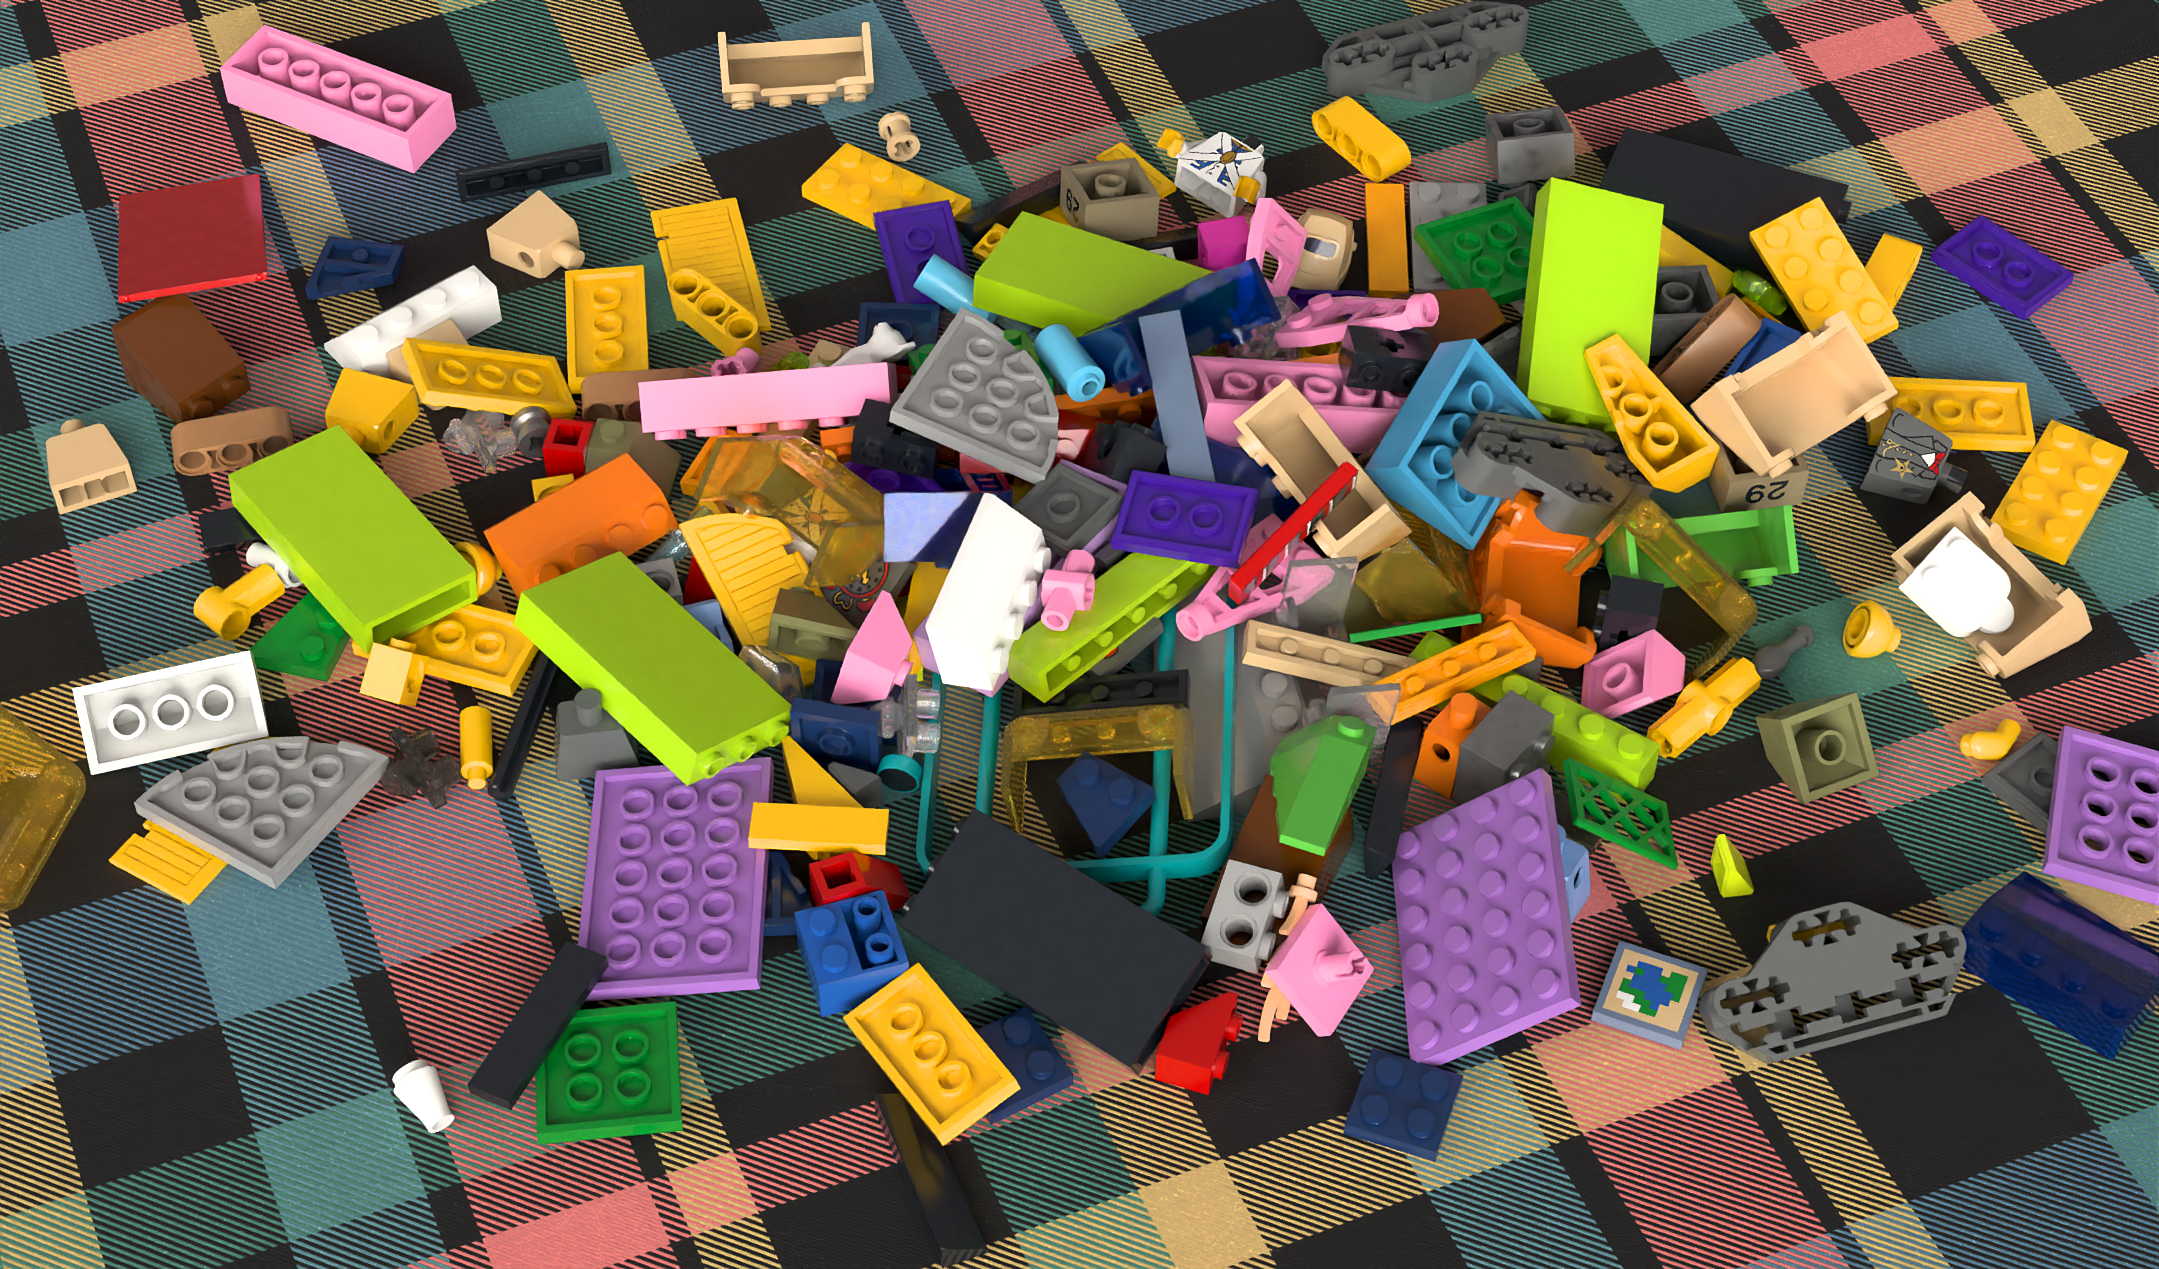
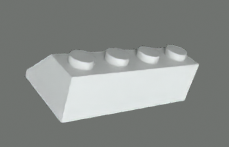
(463, 297)
(987, 595)
(171, 712)

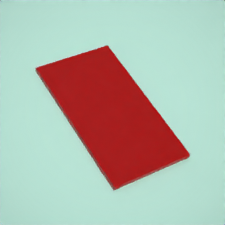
(191, 238)

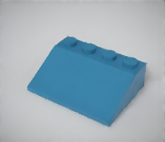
(1418, 447)

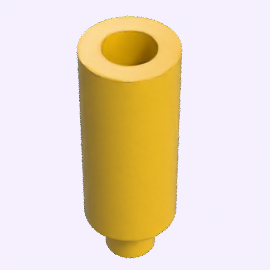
(476, 745)

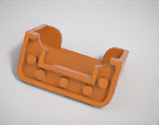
(1524, 582)

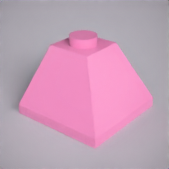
(875, 656)
(1632, 675)

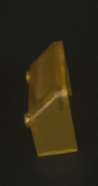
(806, 494)
(1687, 565)
(1420, 575)
(1098, 733)
(36, 804)

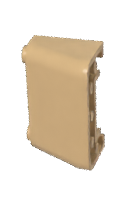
(1797, 397)
(2043, 612)

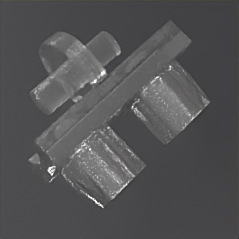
(476, 435)
(904, 716)

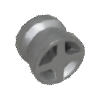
(531, 429)

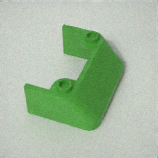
(1745, 543)

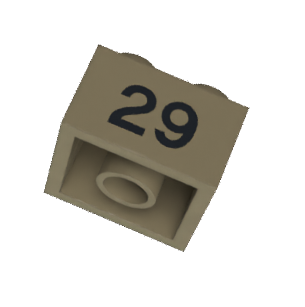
(1110, 199)
(1742, 489)

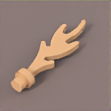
(1303, 893)

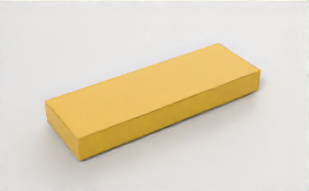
(818, 828)

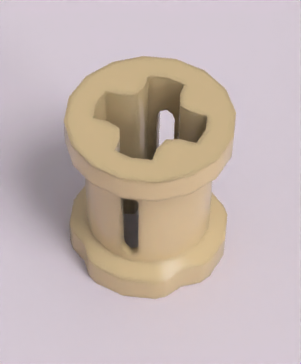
(900, 133)

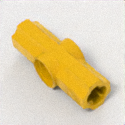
(1704, 707)

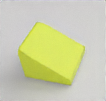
(1730, 869)

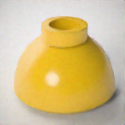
(486, 566)
(1870, 631)

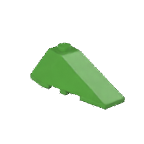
(1317, 779)

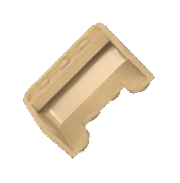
(796, 70)
(1303, 454)

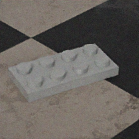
(1429, 203)

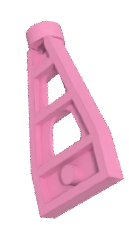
(1282, 237)
(1320, 319)
(1210, 614)

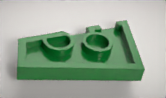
(303, 642)

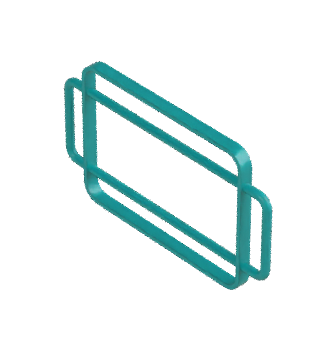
(1156, 866)

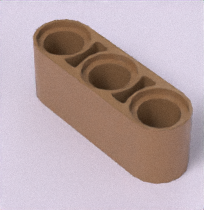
(1707, 348)
(617, 393)
(230, 440)

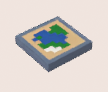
(1649, 995)

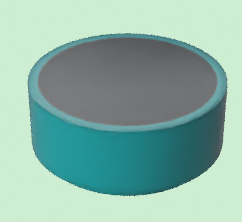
(900, 773)

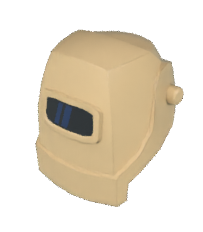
(1326, 250)

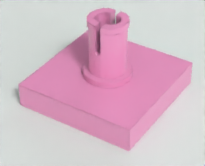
(1319, 970)

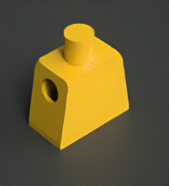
(372, 409)

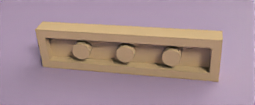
(1317, 656)

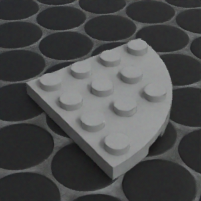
(983, 400)
(264, 800)

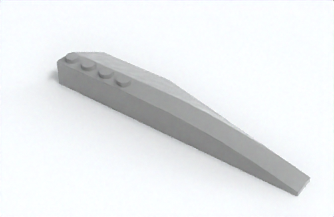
(1265, 714)

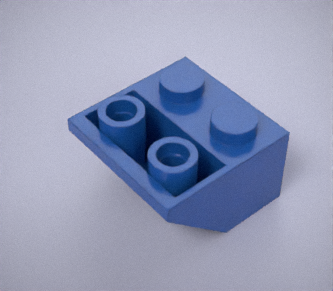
(849, 950)

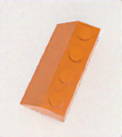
(580, 523)

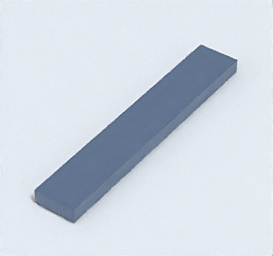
(1176, 396)

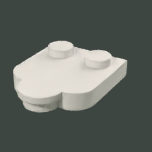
(1961, 588)

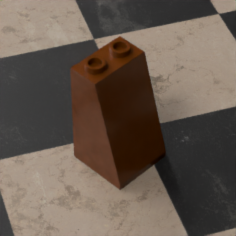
(1260, 846)

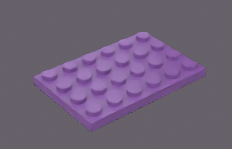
(674, 881)
(1484, 921)

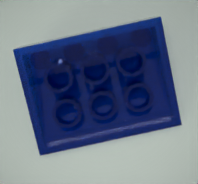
(2063, 963)

